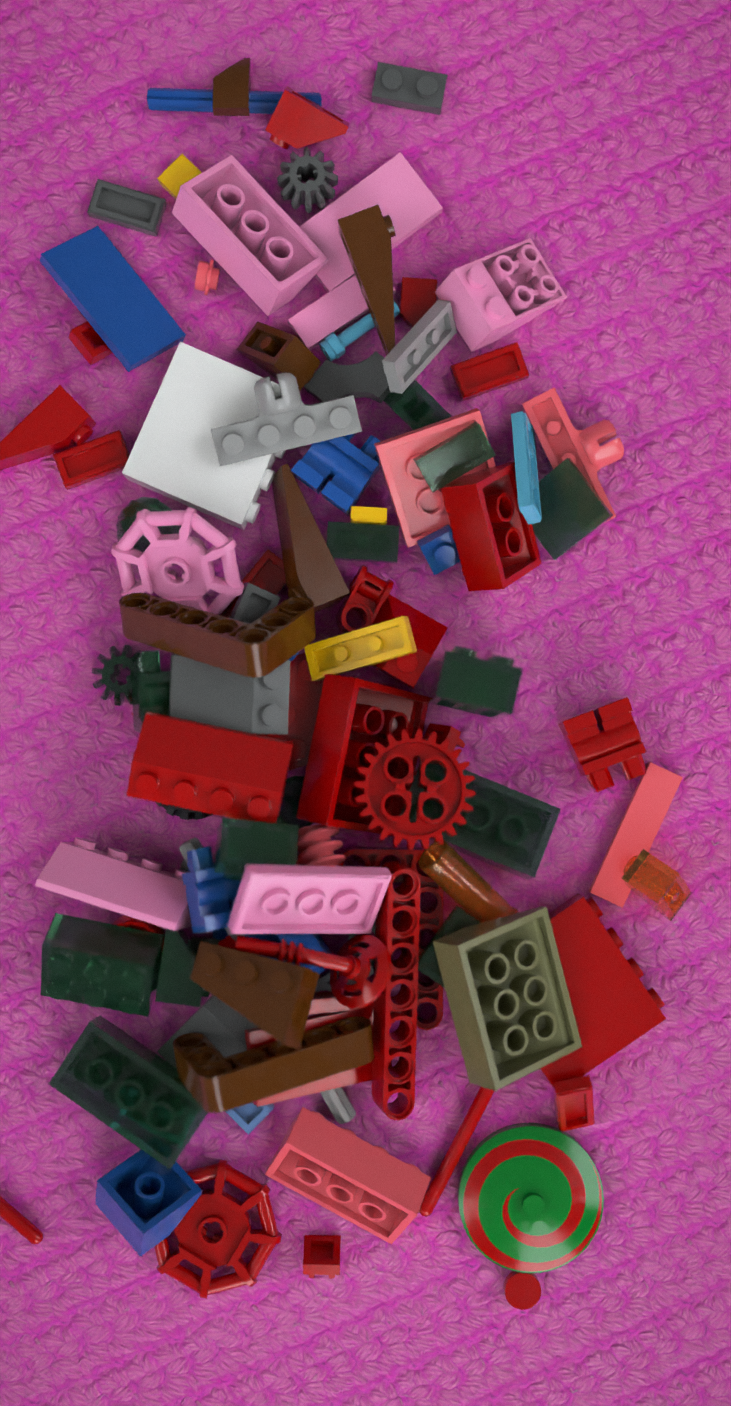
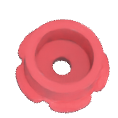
(207, 277)

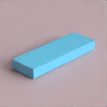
(526, 468)

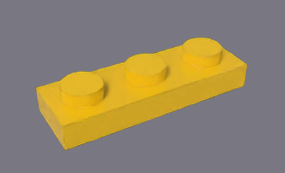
(360, 648)

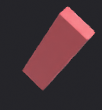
(635, 831)

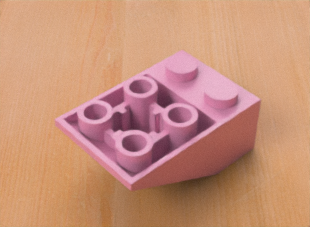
(500, 293)

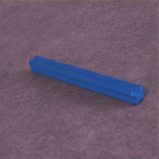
(202, 100)

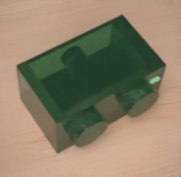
(253, 843)

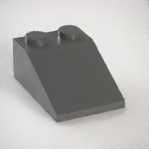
(229, 699)
(218, 1023)

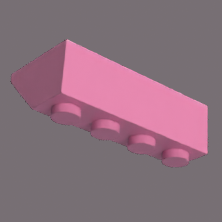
(248, 234)
(117, 883)

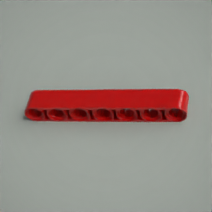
(404, 1004)

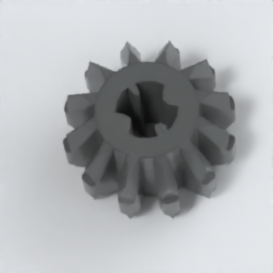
(302, 169)

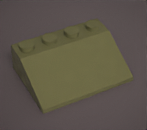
(507, 997)

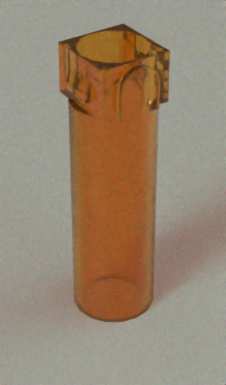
(463, 883)

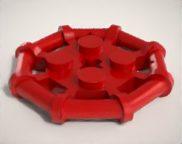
(237, 1232)

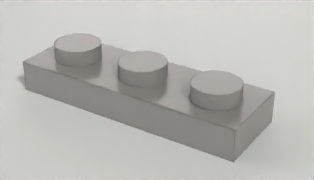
(419, 346)

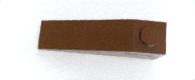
(369, 249)
(305, 555)

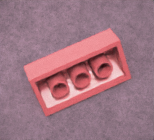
(348, 1176)

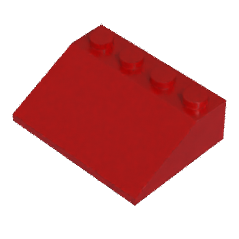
(347, 725)

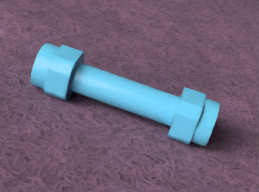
(334, 346)

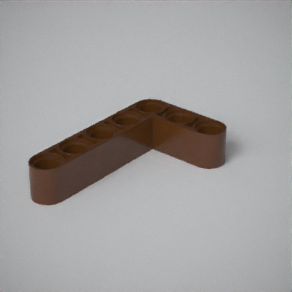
(218, 640)
(272, 1068)

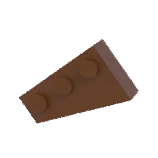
(259, 988)

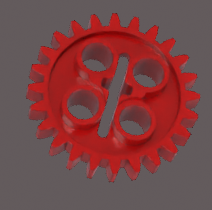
(448, 793)

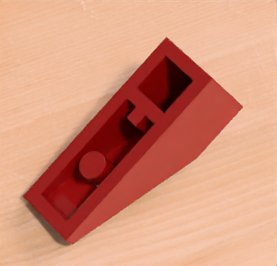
(47, 430)

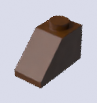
(279, 353)

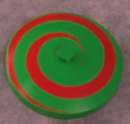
(530, 1197)

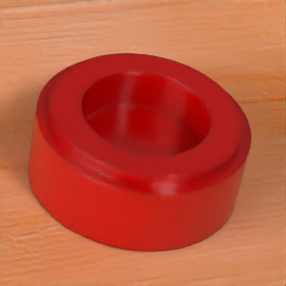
(522, 1290)

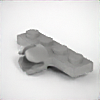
(284, 423)

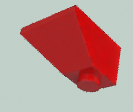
(426, 634)

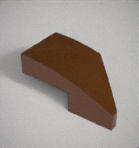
(233, 90)

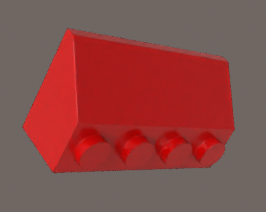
(209, 768)

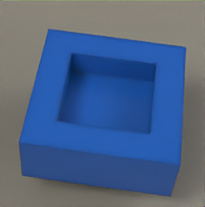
(440, 549)

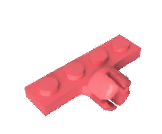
(564, 441)

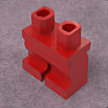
(614, 743)

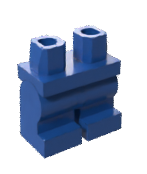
(345, 463)
(208, 892)

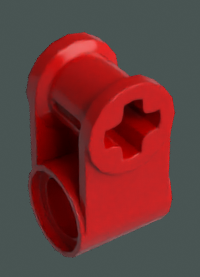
(366, 596)

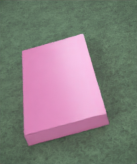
(398, 194)
(308, 899)

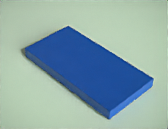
(112, 298)

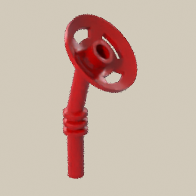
(348, 966)

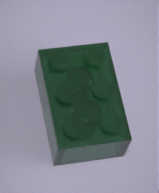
(101, 964)

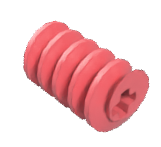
(317, 846)

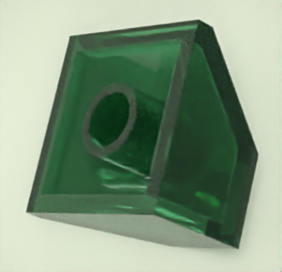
(175, 971)

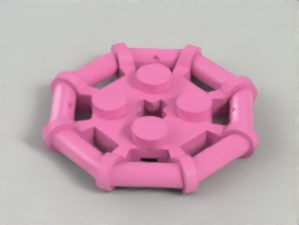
(180, 550)

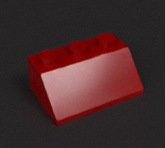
(490, 529)

